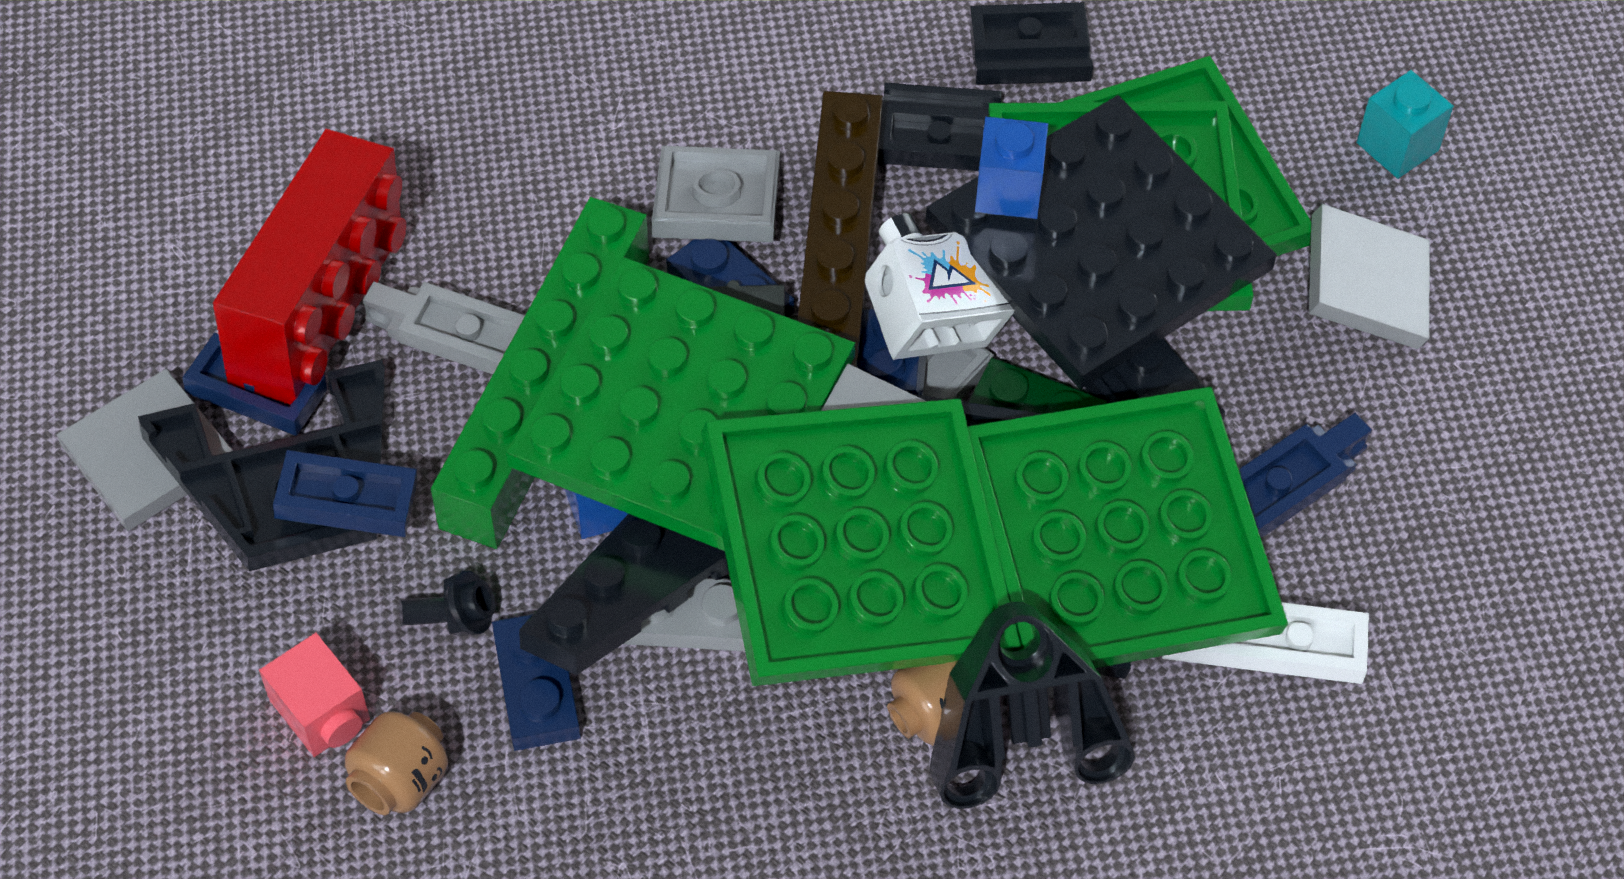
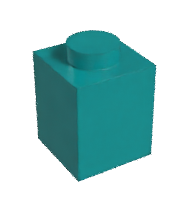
(1404, 124)

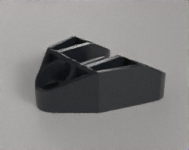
(971, 714)

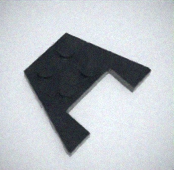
(241, 485)

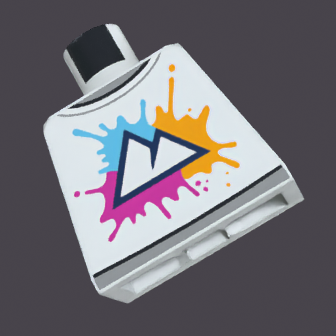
(932, 293)

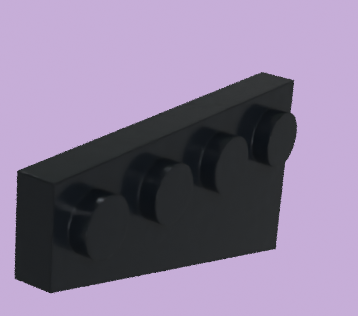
(615, 589)

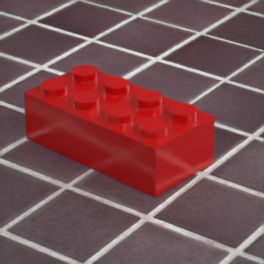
(310, 267)

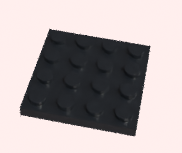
(1118, 246)

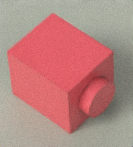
(315, 695)

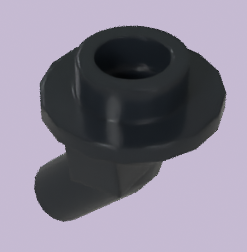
(465, 606)

